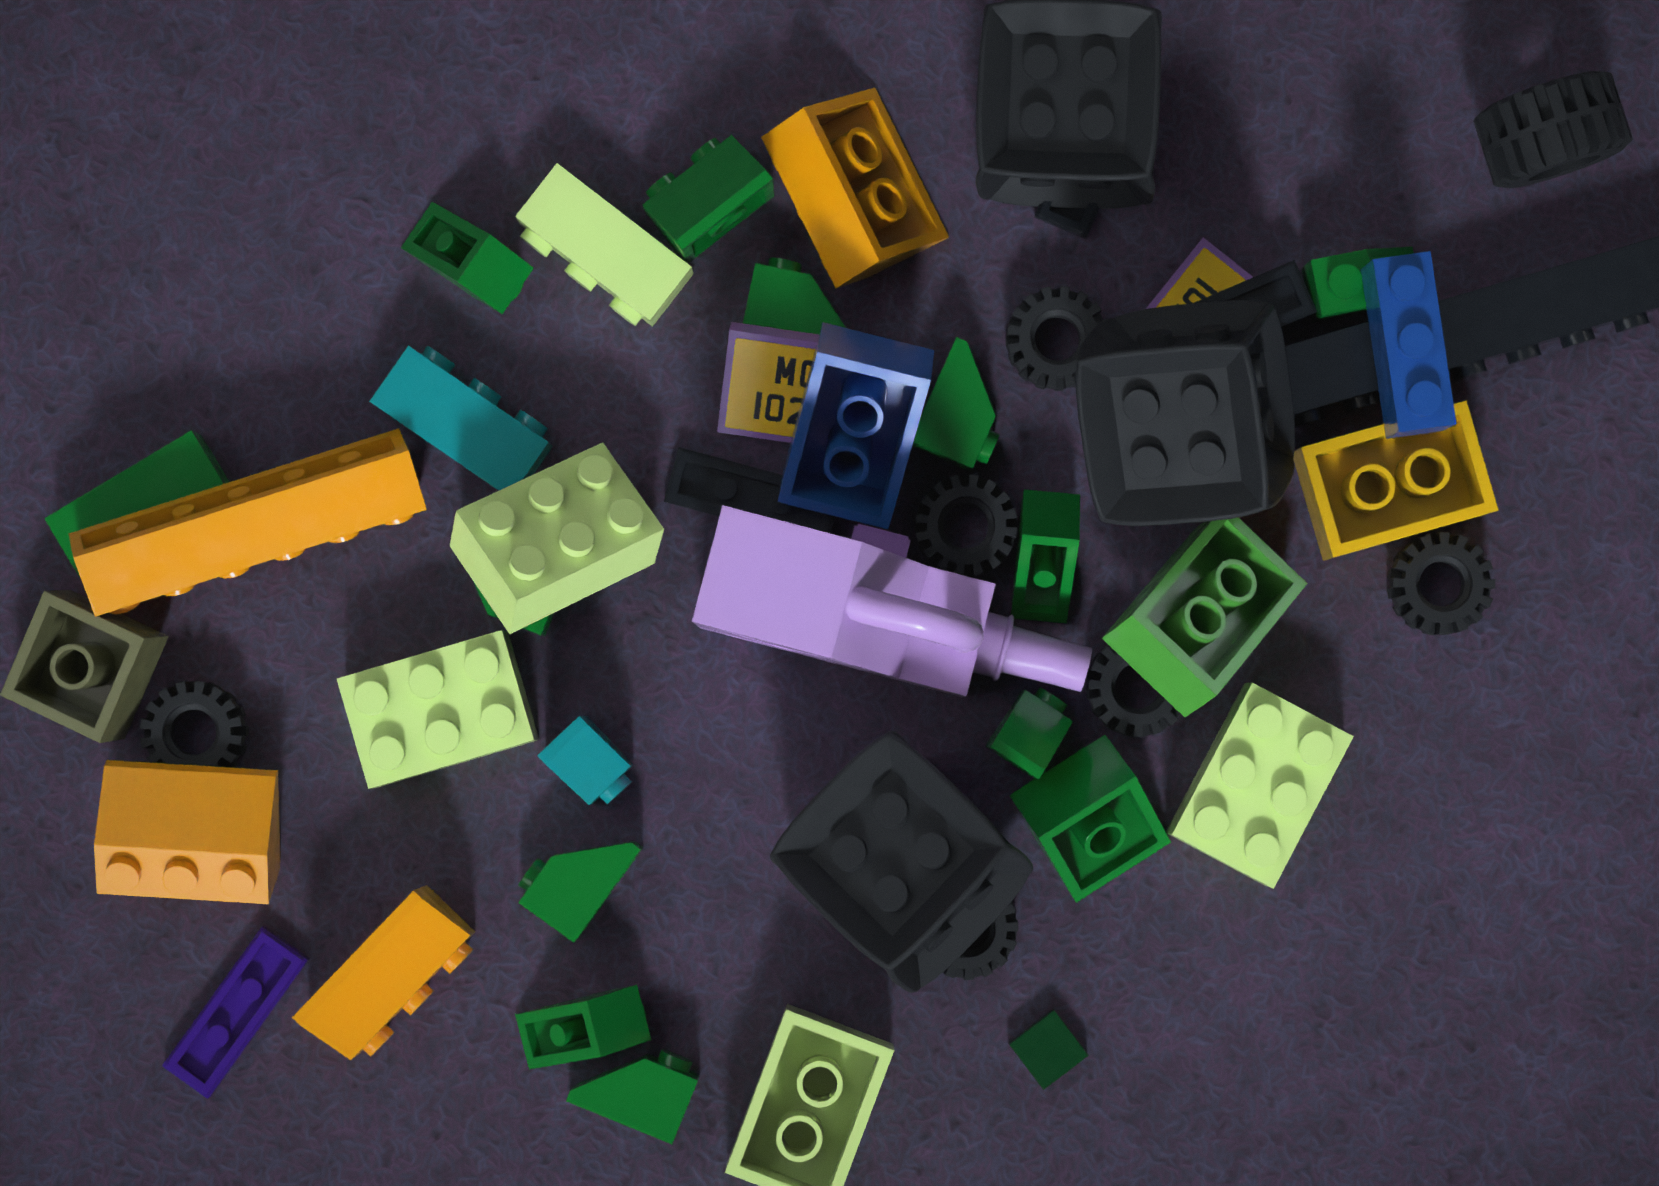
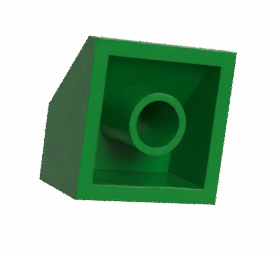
(708, 197)
(1091, 818)

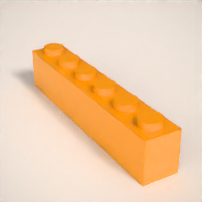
(247, 523)

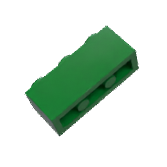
(163, 476)

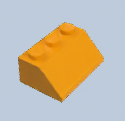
(854, 186)
(187, 832)
(387, 975)

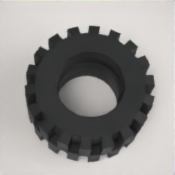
(1552, 129)

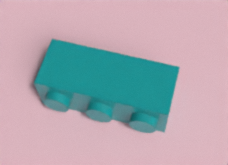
(462, 419)

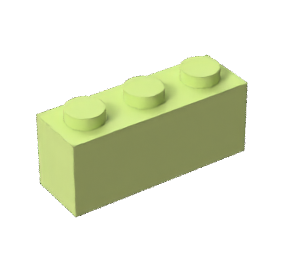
(602, 247)

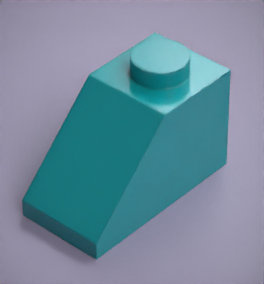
(587, 761)

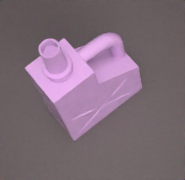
(868, 609)

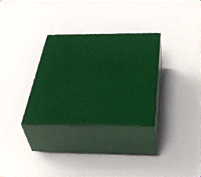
(1048, 1049)

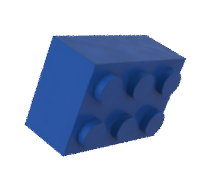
(856, 425)

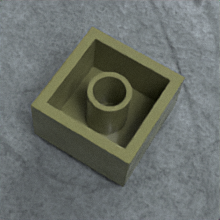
(83, 666)

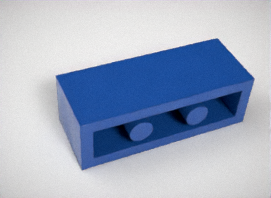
(1408, 345)

